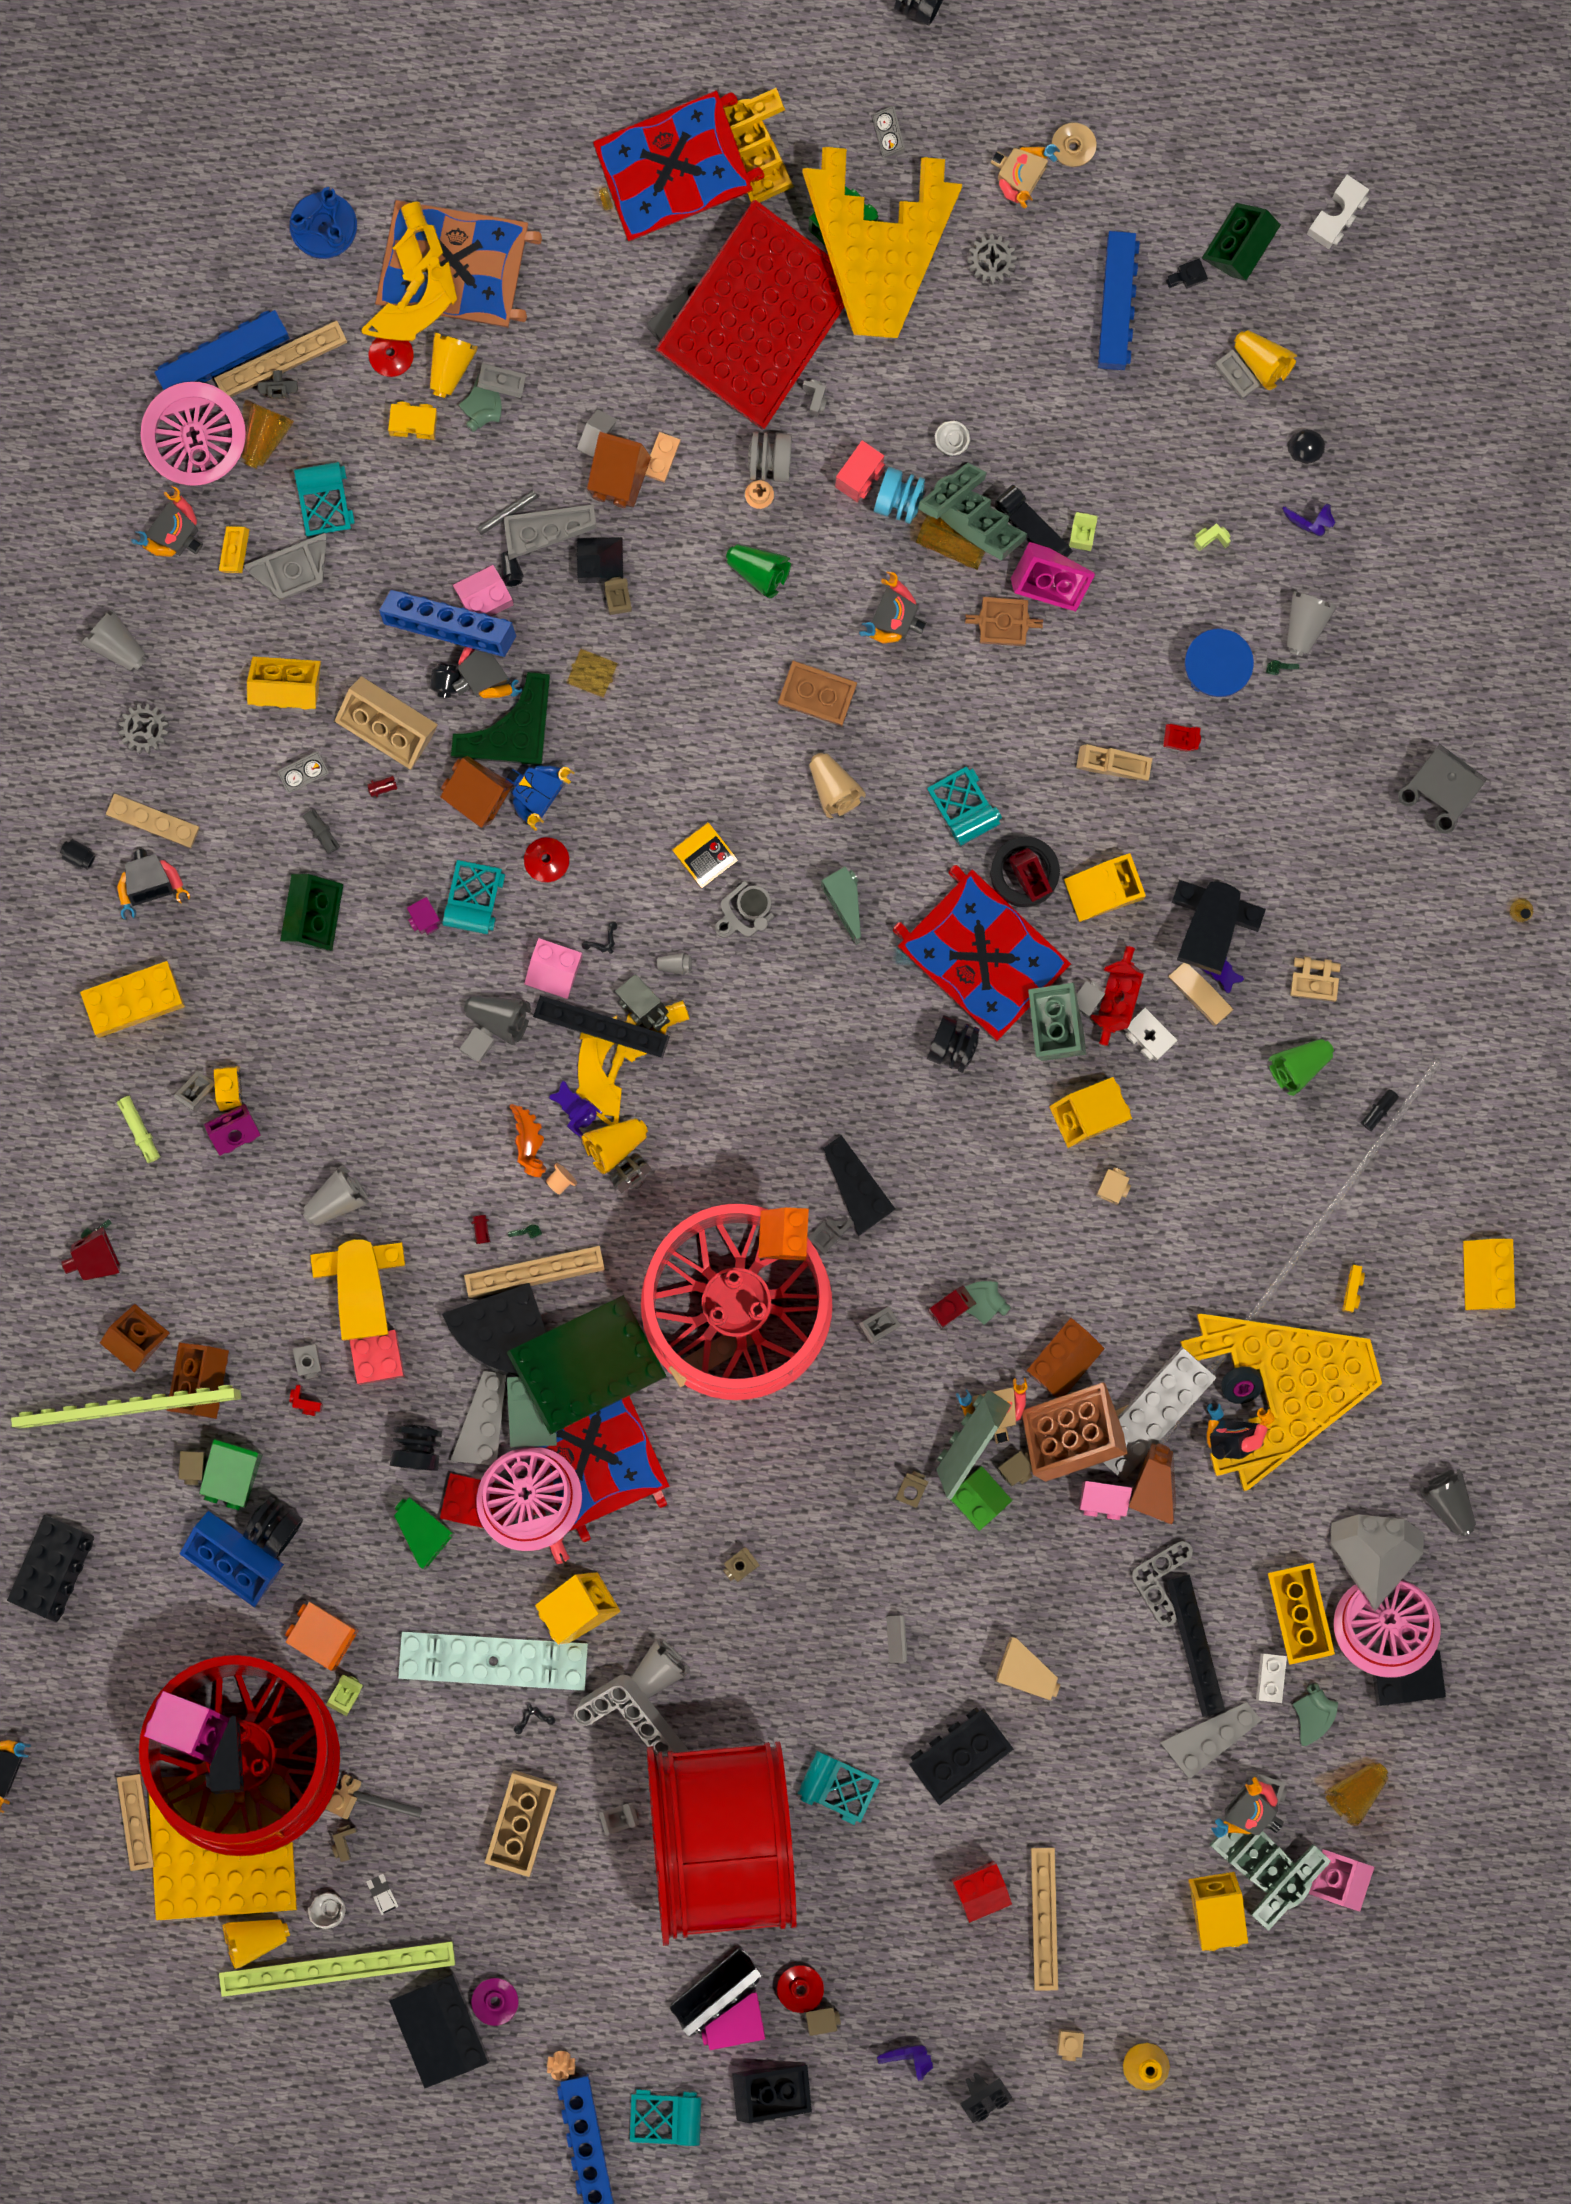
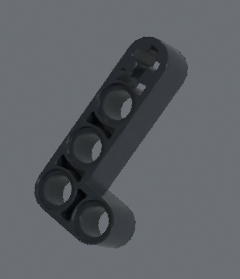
(1023, 517)

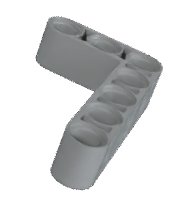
(637, 1718)

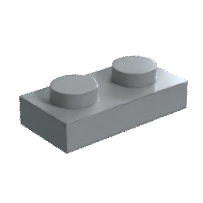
(1237, 374)
(501, 380)

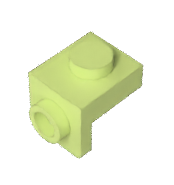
(1083, 531)
(1206, 536)
(345, 1694)

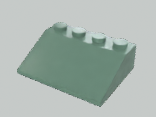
(971, 1441)

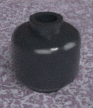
(443, 678)

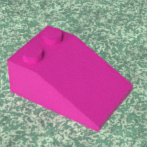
(1051, 577)

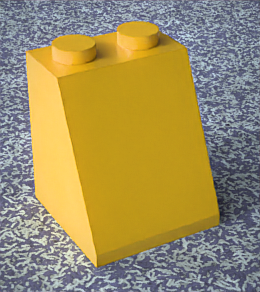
(1090, 1112)
(577, 1607)
(1218, 1911)

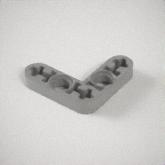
(1152, 1582)

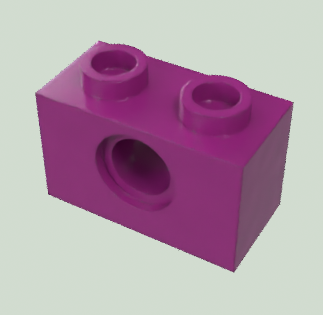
(236, 1119)

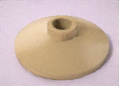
(1074, 134)

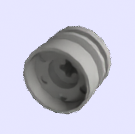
(770, 456)

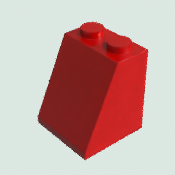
(982, 1891)

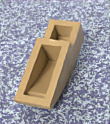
(1114, 762)
(1200, 994)

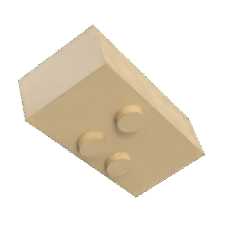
(521, 1823)

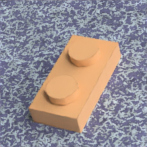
(662, 456)

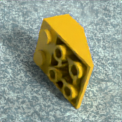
(1105, 887)

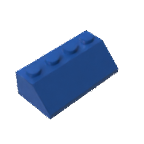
(231, 1558)

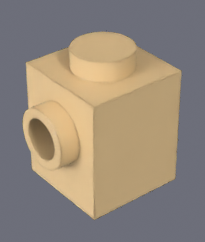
(1114, 1186)
(1070, 2044)

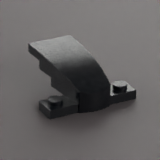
(1213, 923)

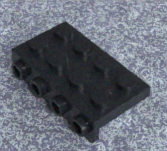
(51, 1568)
(960, 1755)
(715, 1991)

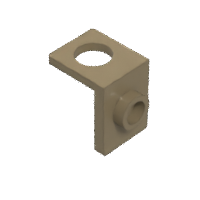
(915, 1480)

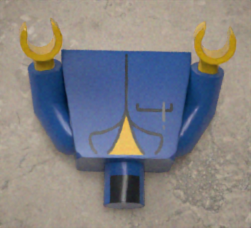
(536, 791)

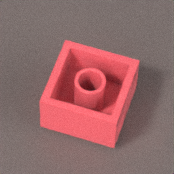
(859, 472)
(377, 1358)

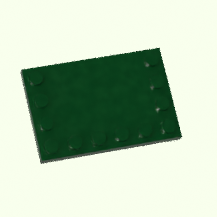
(586, 1364)

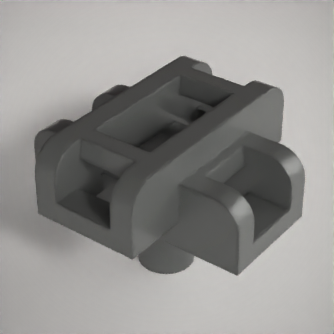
(286, 387)
(632, 1175)

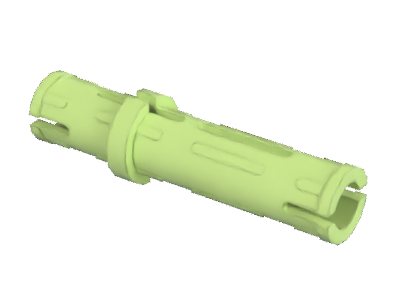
(136, 1125)

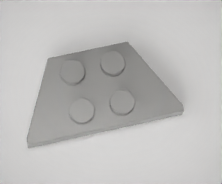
(292, 568)

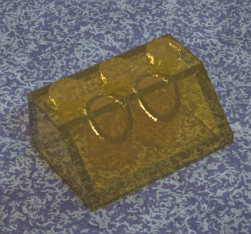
(940, 537)

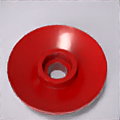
(390, 365)
(547, 871)
(804, 1977)

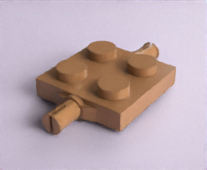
(1004, 621)

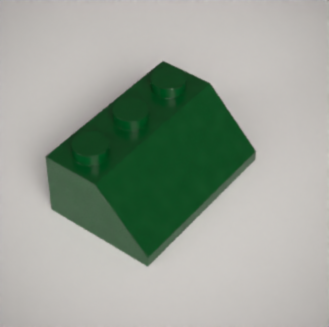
(1242, 240)
(311, 912)

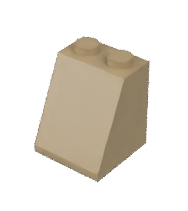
(1026, 1672)

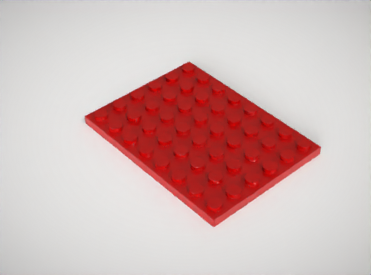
(756, 315)

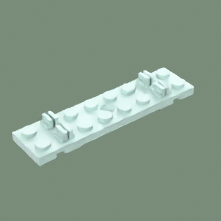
(467, 1661)

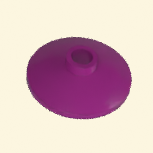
(482, 2004)

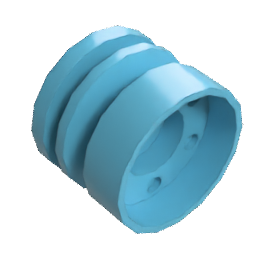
(899, 495)

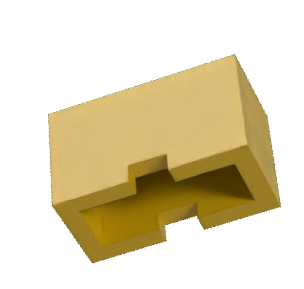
(413, 419)

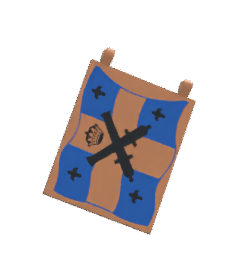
(482, 260)

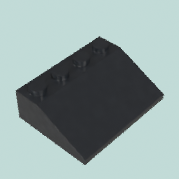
(439, 2031)

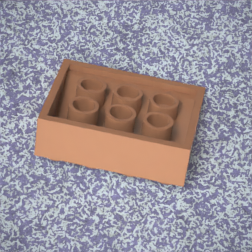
(1073, 1432)

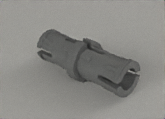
(321, 831)

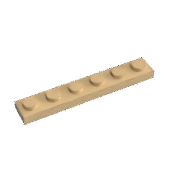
(282, 359)
(534, 1272)
(1044, 1919)

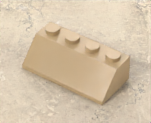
(385, 722)

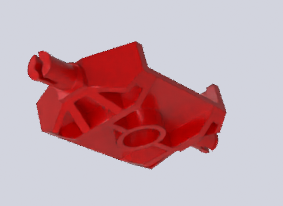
(1123, 980)

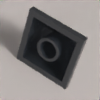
(599, 559)

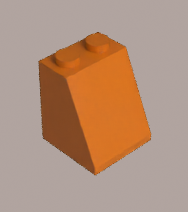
(783, 1233)
(321, 1635)

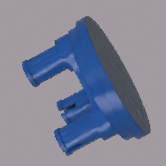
(323, 224)
(1219, 663)

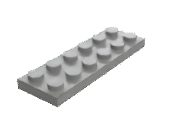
(1159, 1408)

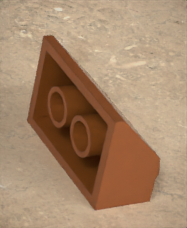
(1065, 1359)
(195, 1369)

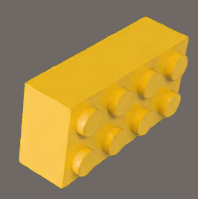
(132, 999)

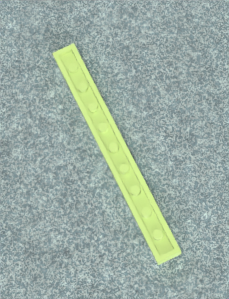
(135, 1405)
(337, 1968)

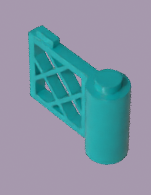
(319, 480)
(974, 821)
(469, 915)
(819, 1783)
(685, 2119)

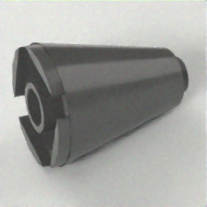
(499, 1016)
(1451, 1501)

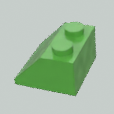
(980, 1498)

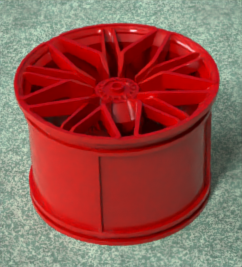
(257, 1758)
(722, 1840)

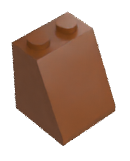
(617, 470)
(475, 791)
(1155, 1485)

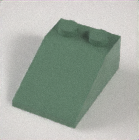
(843, 896)
(1056, 1022)
(524, 1420)

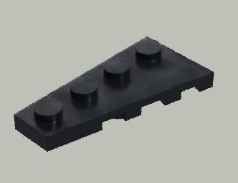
(859, 1190)

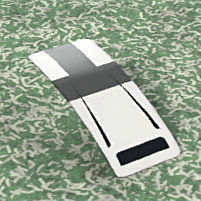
(382, 1894)

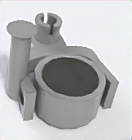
(752, 904)

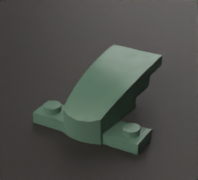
(971, 512)
(1271, 1871)

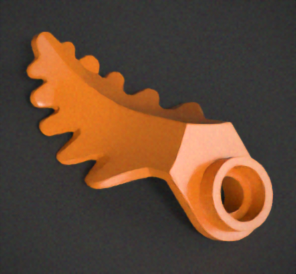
(528, 1141)

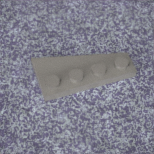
(541, 529)
(482, 1427)
(1207, 1740)

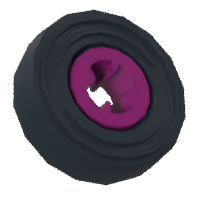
(1251, 1387)

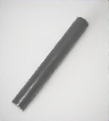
(510, 510)
(387, 1804)

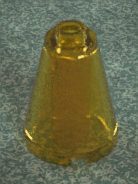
(263, 434)
(1357, 1792)

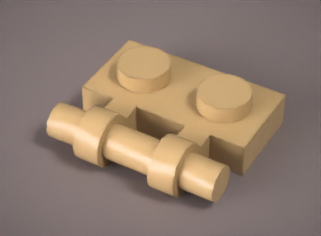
(1315, 986)

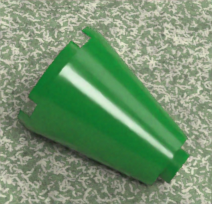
(759, 567)

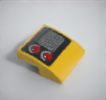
(704, 855)

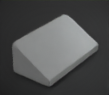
(896, 1639)

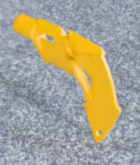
(406, 321)
(593, 1081)

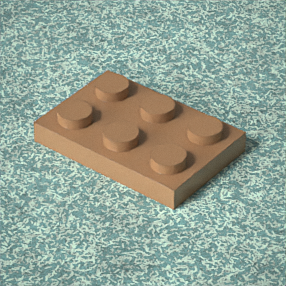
(817, 693)

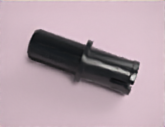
(1380, 1110)

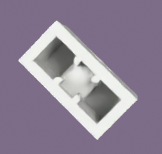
(1148, 1023)
(1271, 1678)

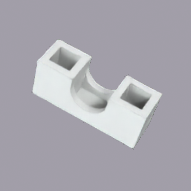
(1328, 228)

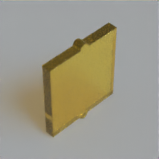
(592, 673)

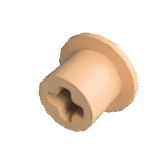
(759, 494)
(560, 1179)

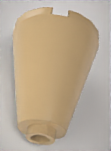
(835, 787)

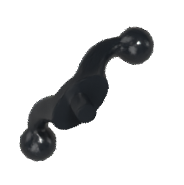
(610, 941)
(526, 1714)

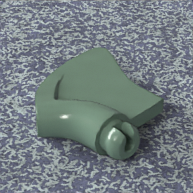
(481, 407)
(988, 1301)
(1315, 1714)

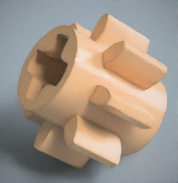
(561, 2065)

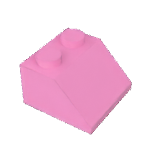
(484, 592)
(553, 968)
(1104, 1499)
(1343, 1881)

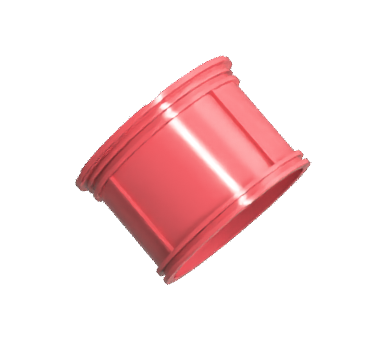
(734, 1305)

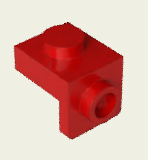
(1182, 737)
(307, 1407)

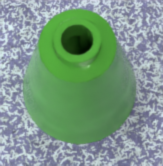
(1300, 1064)

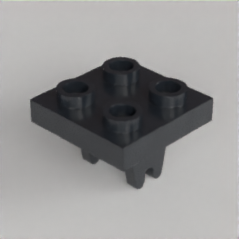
(984, 2098)

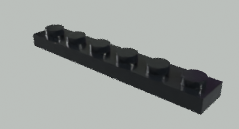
(601, 1026)
(1196, 1645)

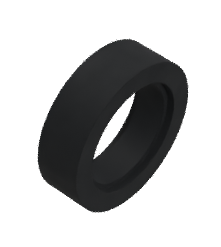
(1011, 847)

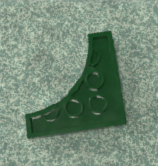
(516, 736)

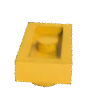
(234, 549)
(1355, 1279)

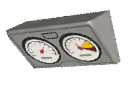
(888, 132)
(303, 772)

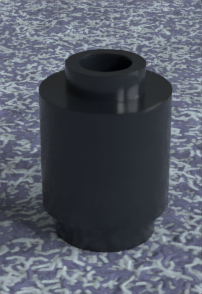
(77, 854)

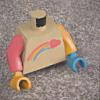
(1022, 171)
(1015, 1398)

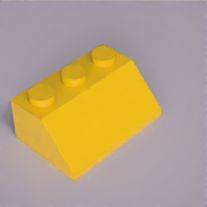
(283, 682)
(1489, 1274)

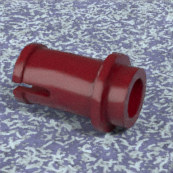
(381, 786)
(481, 1229)

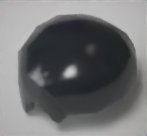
(1306, 446)

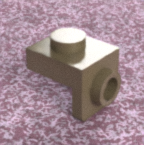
(617, 596)
(340, 1847)

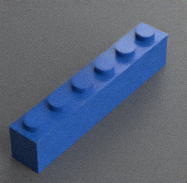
(1117, 300)
(225, 352)

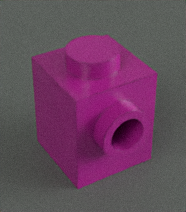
(423, 917)

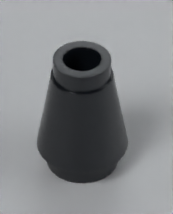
(510, 571)

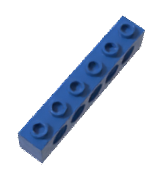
(447, 623)
(581, 2087)

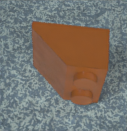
(134, 1337)

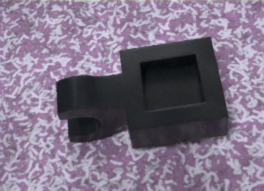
(1190, 274)

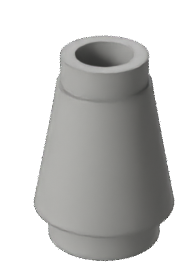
(675, 963)

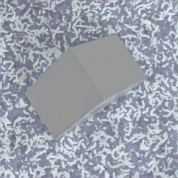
(597, 423)
(195, 1091)
(879, 1325)

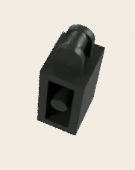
(643, 1004)

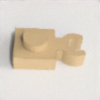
(343, 1799)

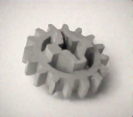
(1001, 259)
(150, 723)

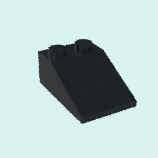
(1418, 1686)
(227, 1764)
(771, 2093)

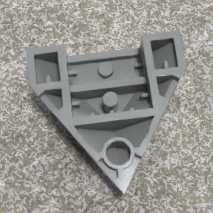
(1376, 1552)

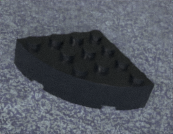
(495, 1326)

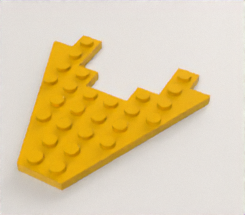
(877, 261)
(1305, 1378)

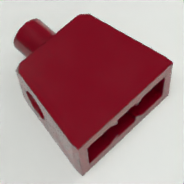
(1027, 869)
(92, 1256)
(951, 1306)

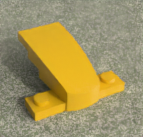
(757, 145)
(359, 1284)

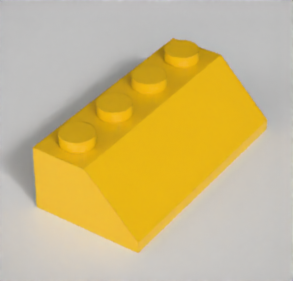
(1301, 1613)

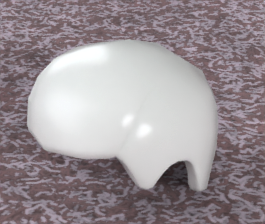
(956, 434)
(335, 1910)

